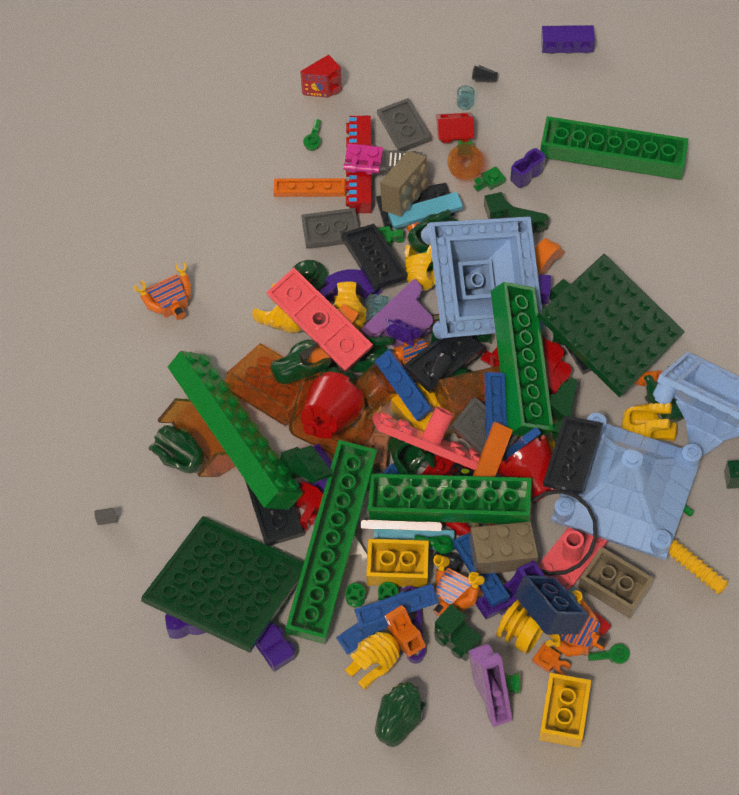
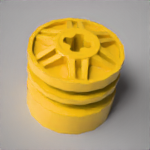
(519, 625)

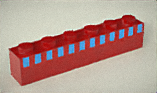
(359, 183)

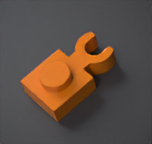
(549, 659)

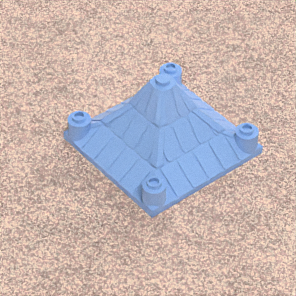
(472, 261)
(705, 397)
(633, 491)

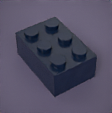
(551, 605)

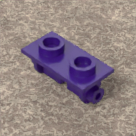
(402, 331)

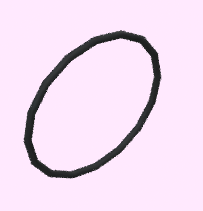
(594, 530)

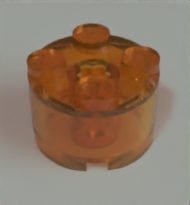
(468, 152)
(375, 386)

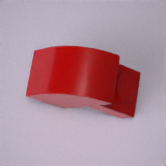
(310, 502)

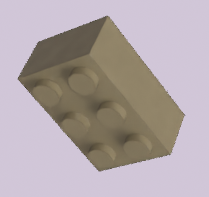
(404, 183)
(502, 547)
(615, 582)

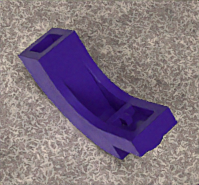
(350, 275)
(511, 587)

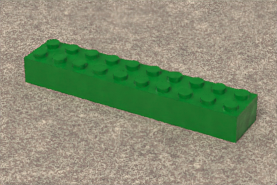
(235, 430)
(331, 542)

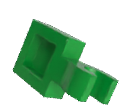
(490, 178)
(396, 235)

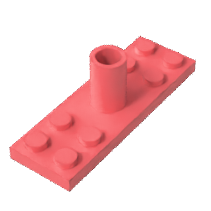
(309, 310)
(431, 438)
(569, 552)

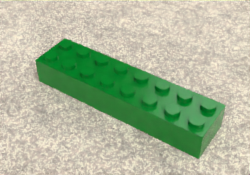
(614, 147)
(521, 358)
(450, 498)

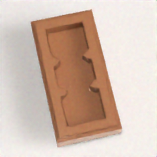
(379, 442)

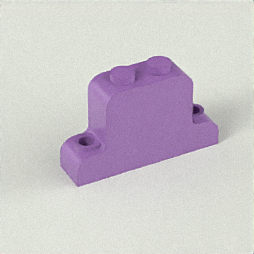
(402, 307)
(491, 683)

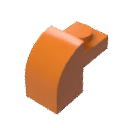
(546, 253)
(404, 631)

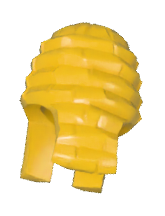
(417, 267)
(348, 297)
(275, 319)
(645, 421)
(377, 648)

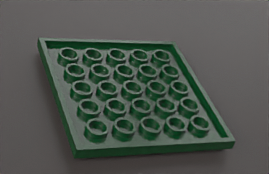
(610, 324)
(224, 584)

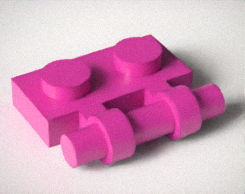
(363, 154)

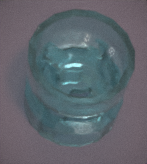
(465, 97)

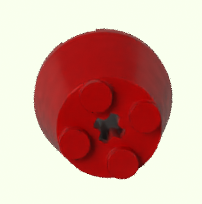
(331, 405)
(530, 463)

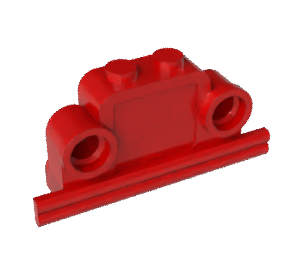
(556, 369)

